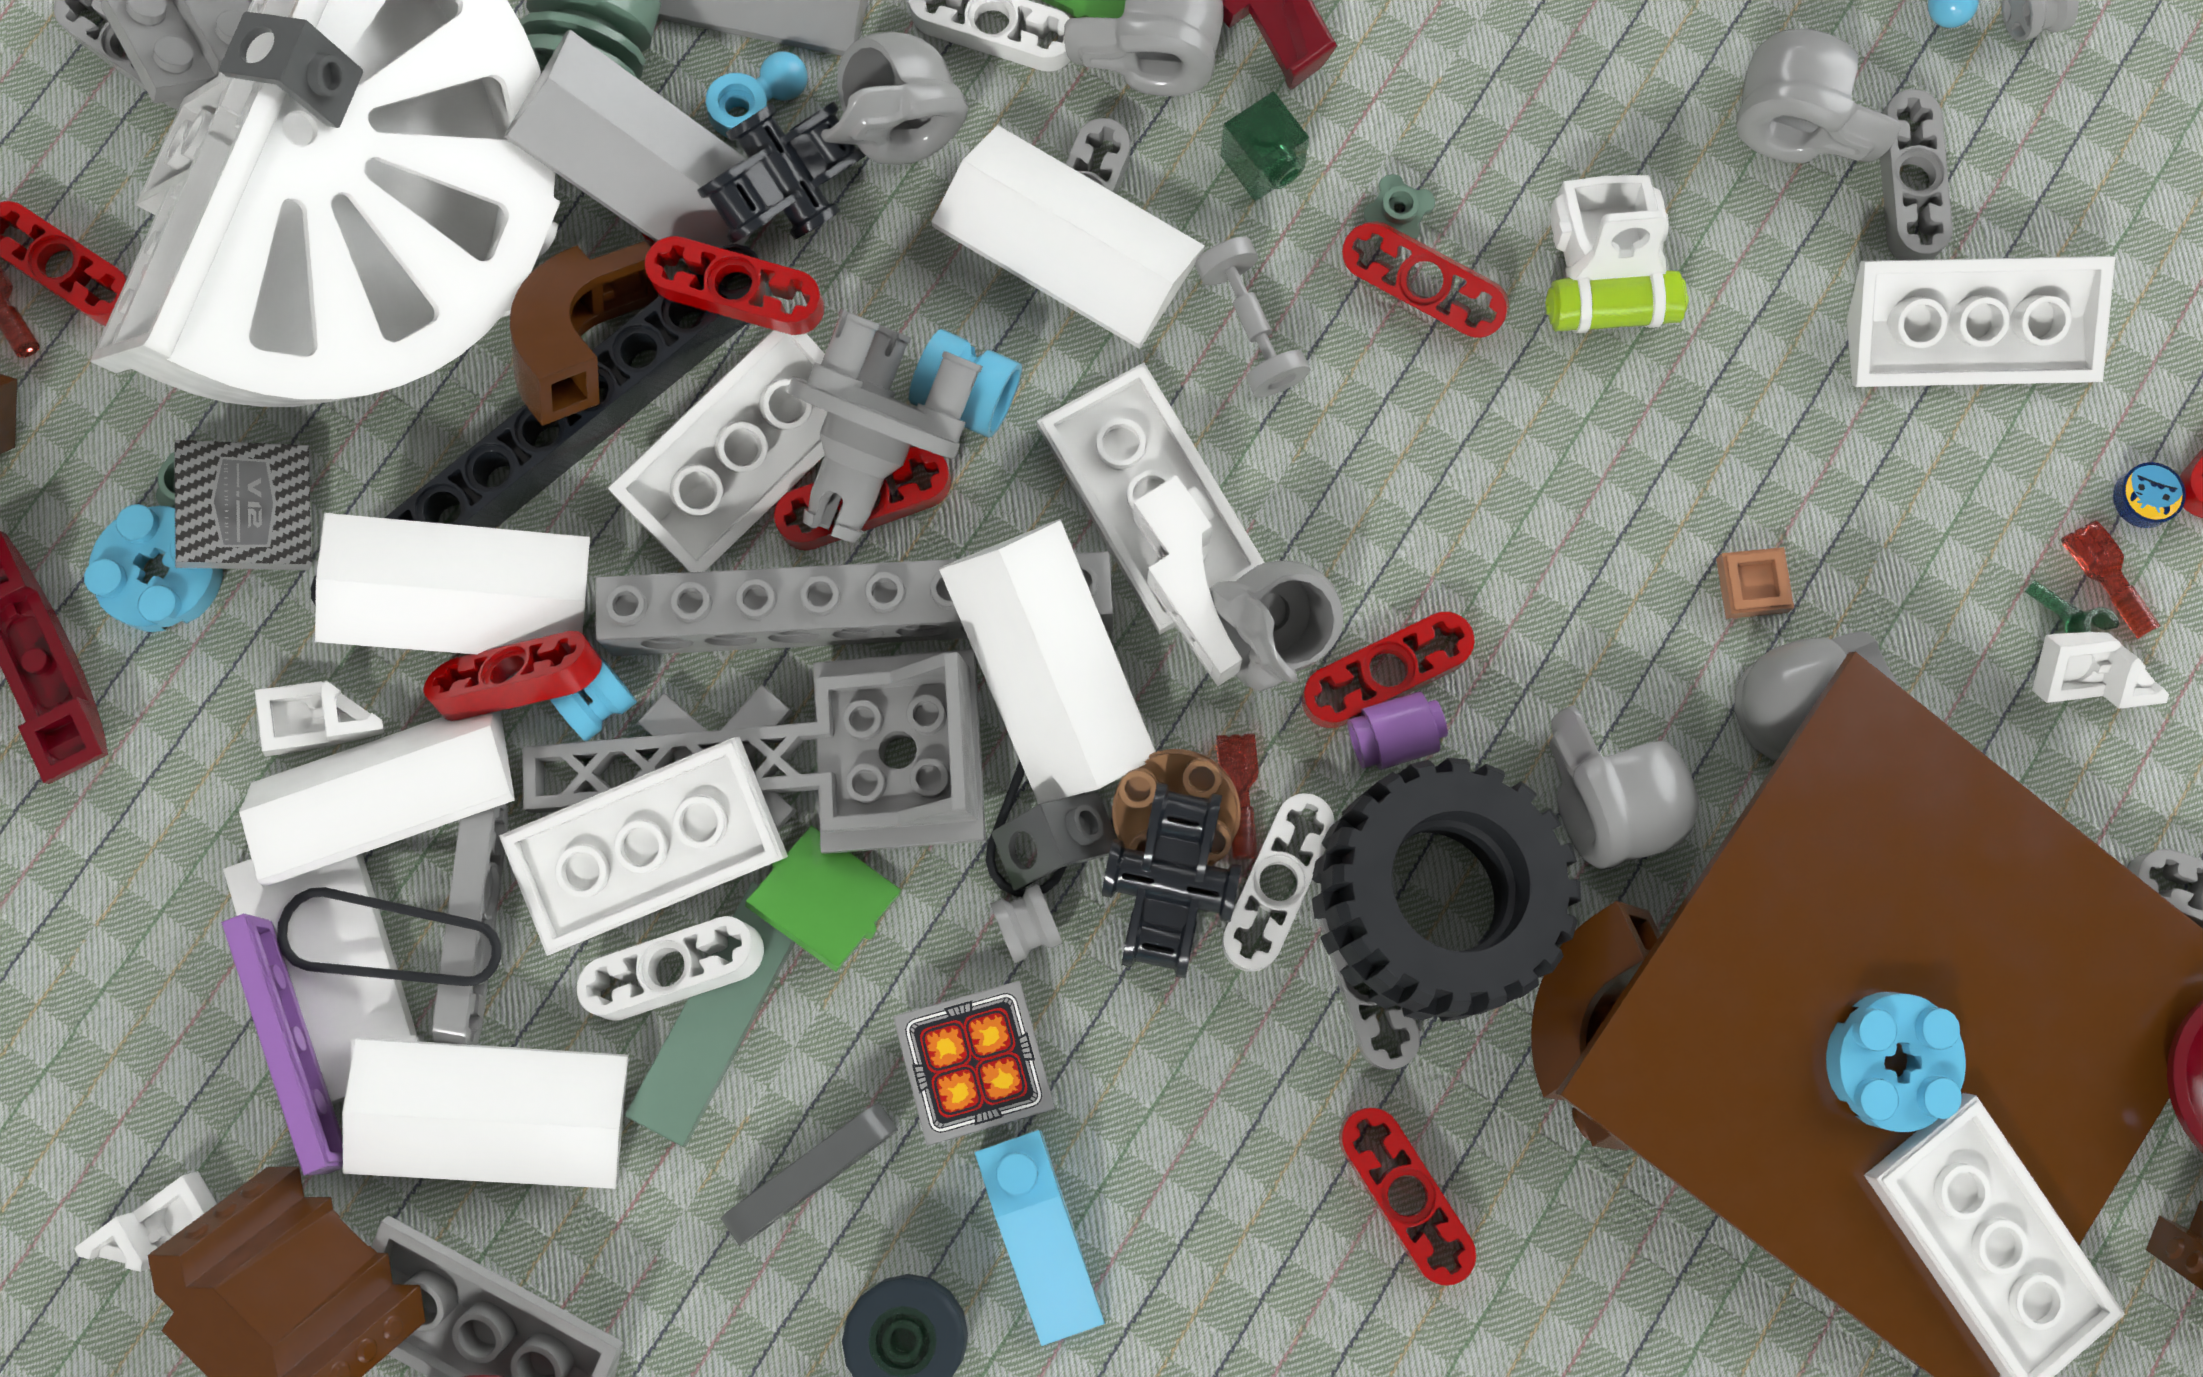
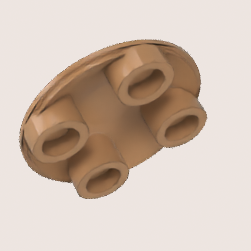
(1186, 774)

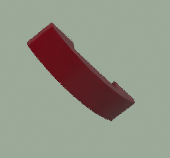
(45, 675)

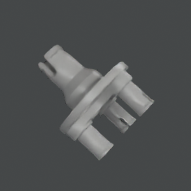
(867, 428)

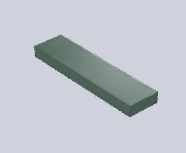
(707, 1039)

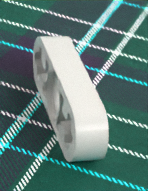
(1038, 19)
(1273, 932)
(642, 961)

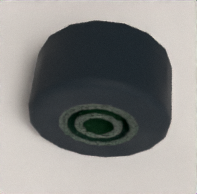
(925, 1325)

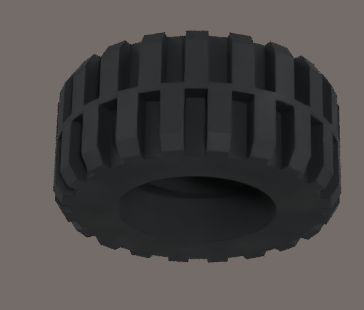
(1520, 860)

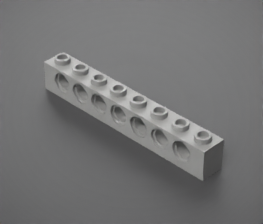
(793, 607)

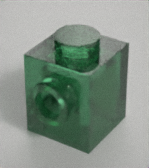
(1264, 146)

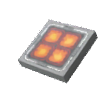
(973, 1063)

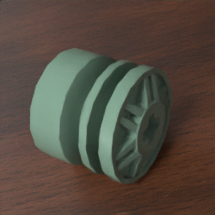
(612, 26)

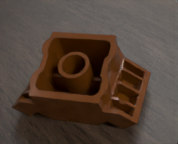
(280, 1287)

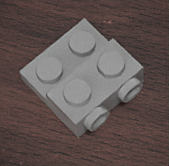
(174, 42)

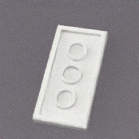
(1119, 448)
(643, 845)
(332, 932)
(1994, 1244)

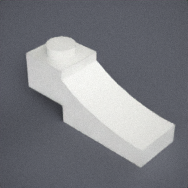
(1177, 529)

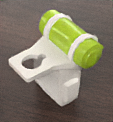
(1612, 257)

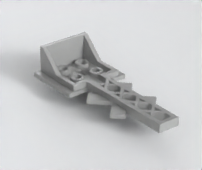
(857, 715)

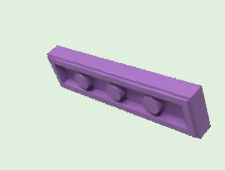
(286, 1044)

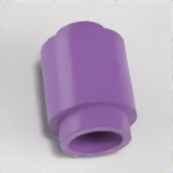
(1397, 731)

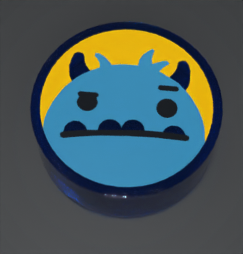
(2149, 495)

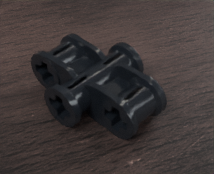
(780, 173)
(1171, 880)

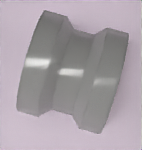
(2028, 17)
(1026, 923)

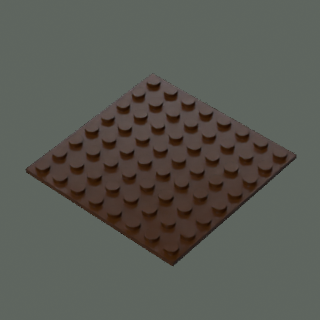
(1915, 870)

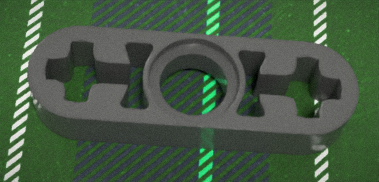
(809, 1174)

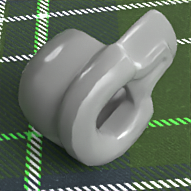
(1154, 45)
(1804, 83)
(896, 99)
(1278, 620)
(1787, 682)
(1620, 802)

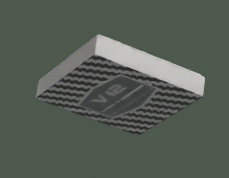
(242, 505)

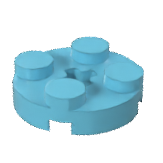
(118, 572)
(1933, 1071)

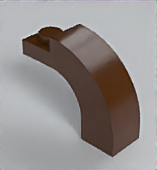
(553, 311)
(1582, 993)

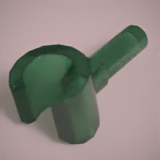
(2075, 619)

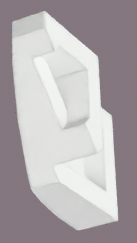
(2094, 666)
(310, 718)
(138, 1233)

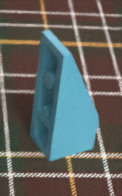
(1039, 1237)

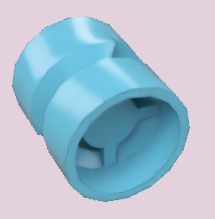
(991, 391)

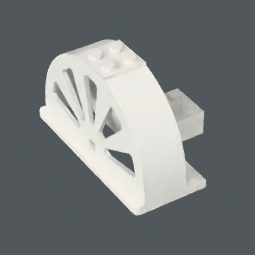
(348, 255)

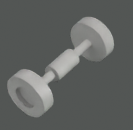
(1226, 263)

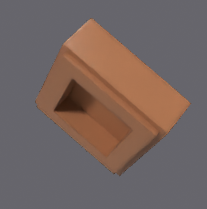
(1755, 583)

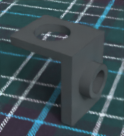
(299, 63)
(1064, 834)

